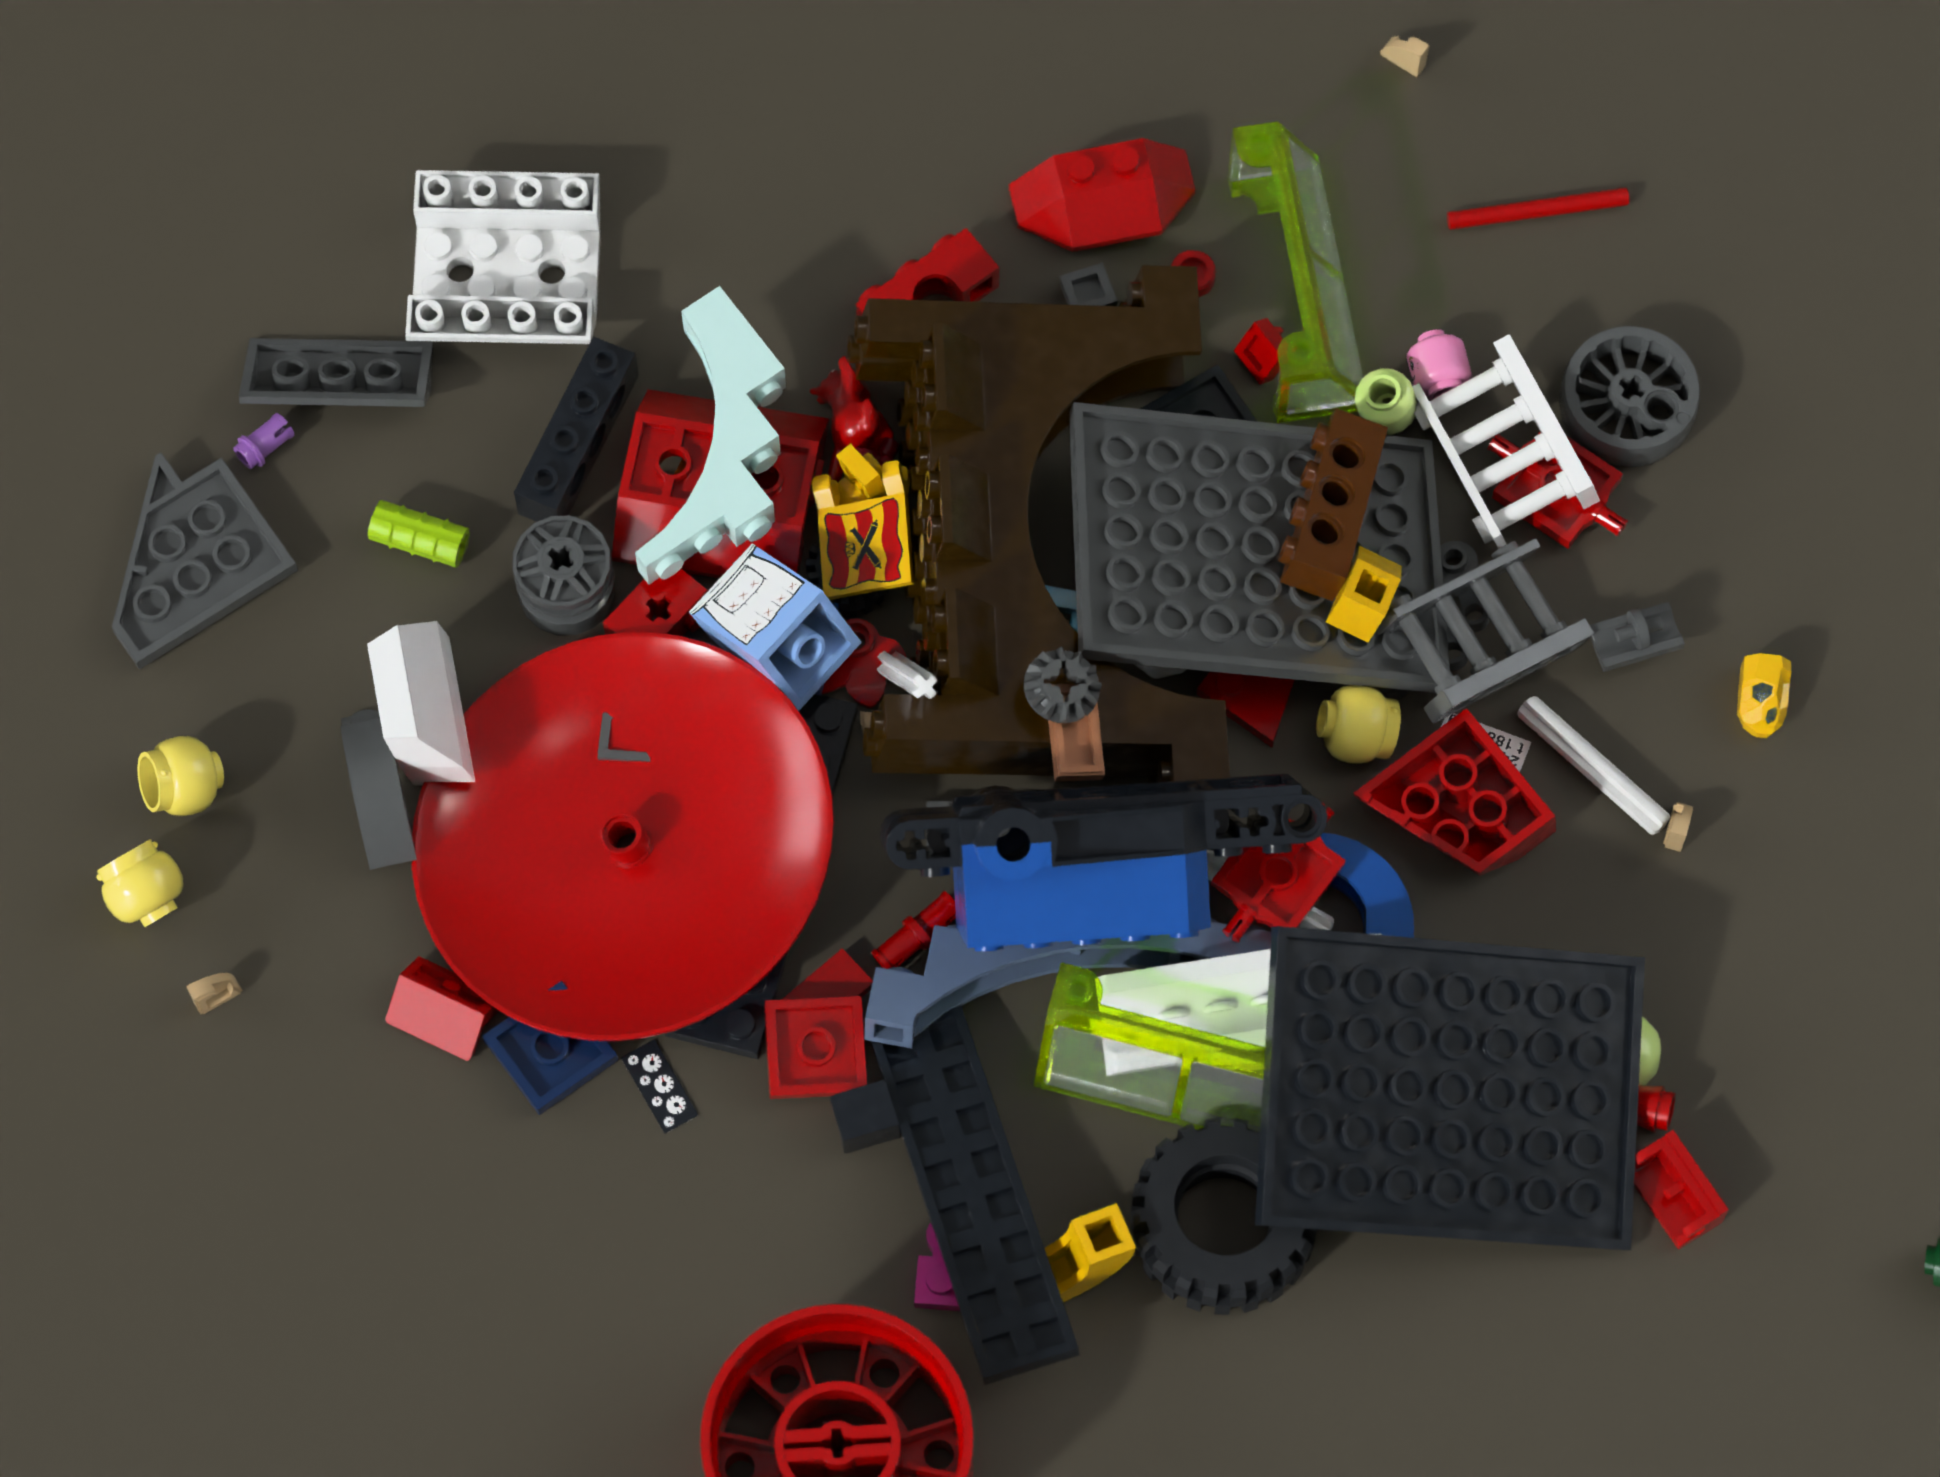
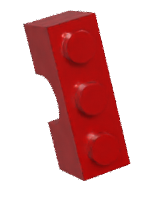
(953, 268)

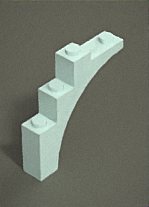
(743, 441)

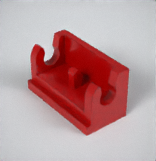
(1677, 1190)

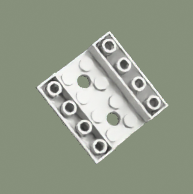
(507, 233)

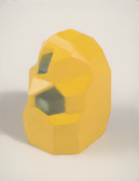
(1763, 693)

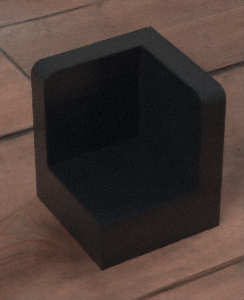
(865, 1116)

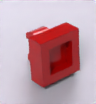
(1260, 350)

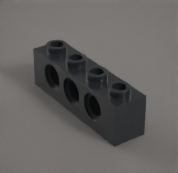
(577, 431)

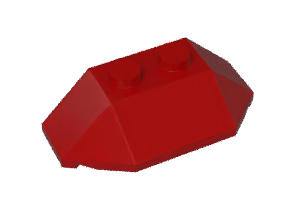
(1103, 194)

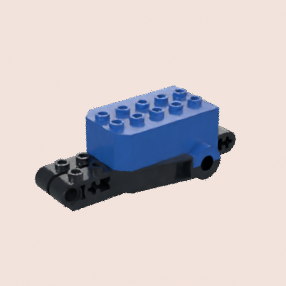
(1096, 856)

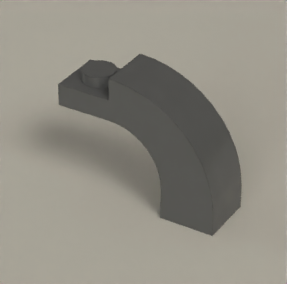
(377, 791)

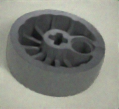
(1666, 433)

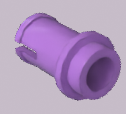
(263, 441)

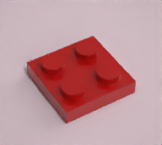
(814, 1046)

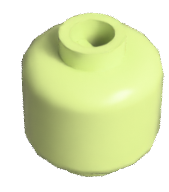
(1386, 399)

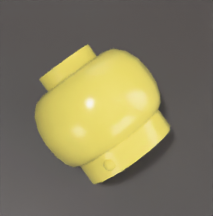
(1359, 724)
(179, 776)
(141, 884)

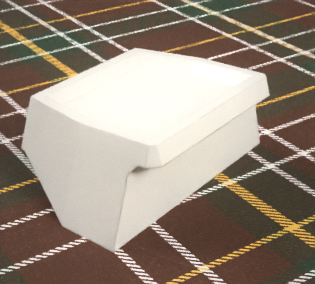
(421, 703)

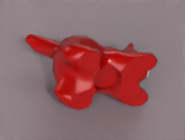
(854, 414)

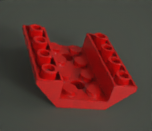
(684, 428)

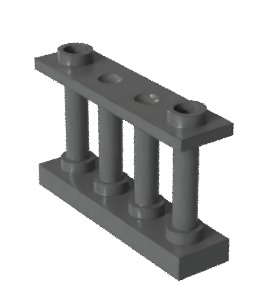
(1487, 673)

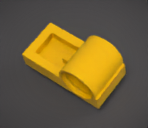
(862, 476)

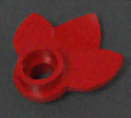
(859, 670)

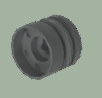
(565, 598)

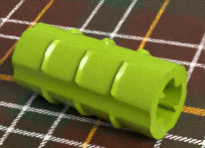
(418, 533)

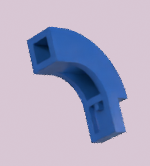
(1372, 888)

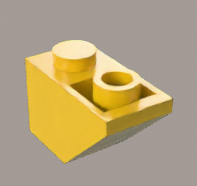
(1365, 594)

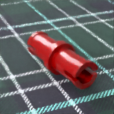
(915, 932)

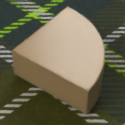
(1408, 55)
(1678, 826)
(213, 991)

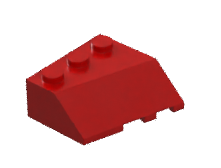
(1462, 797)

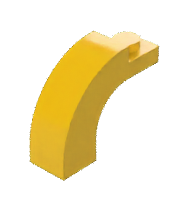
(1090, 1251)

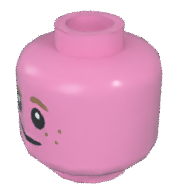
(1438, 363)

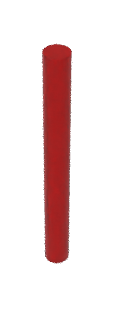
(1537, 208)

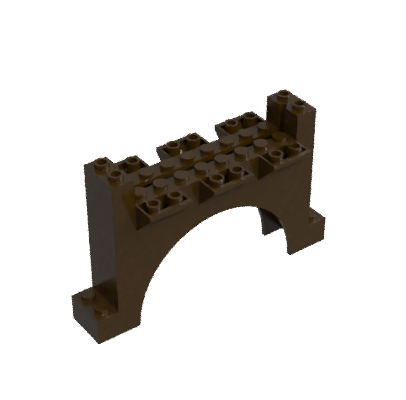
(978, 412)

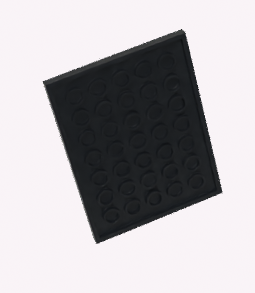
(1450, 1089)

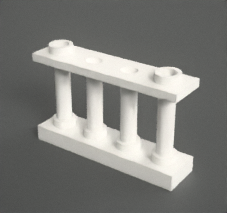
(1548, 444)

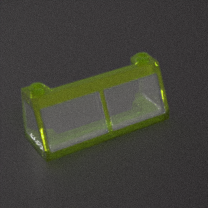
(1322, 361)
(1144, 1061)

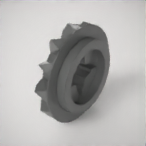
(1048, 700)

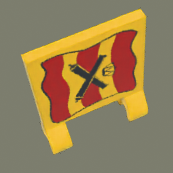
(865, 541)

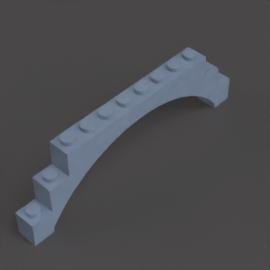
(908, 1002)

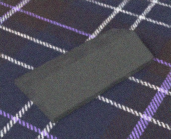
(337, 372)

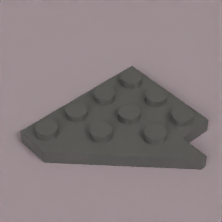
(193, 559)

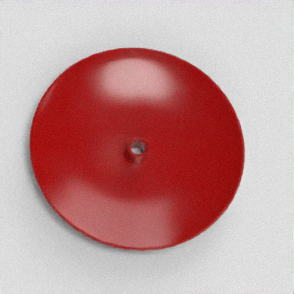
(645, 936)

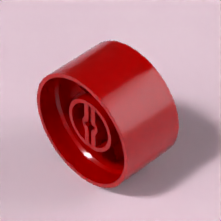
(868, 1450)

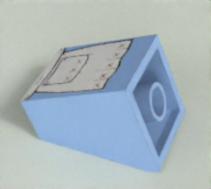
(776, 624)

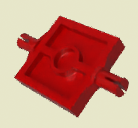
(1565, 517)
(1277, 886)

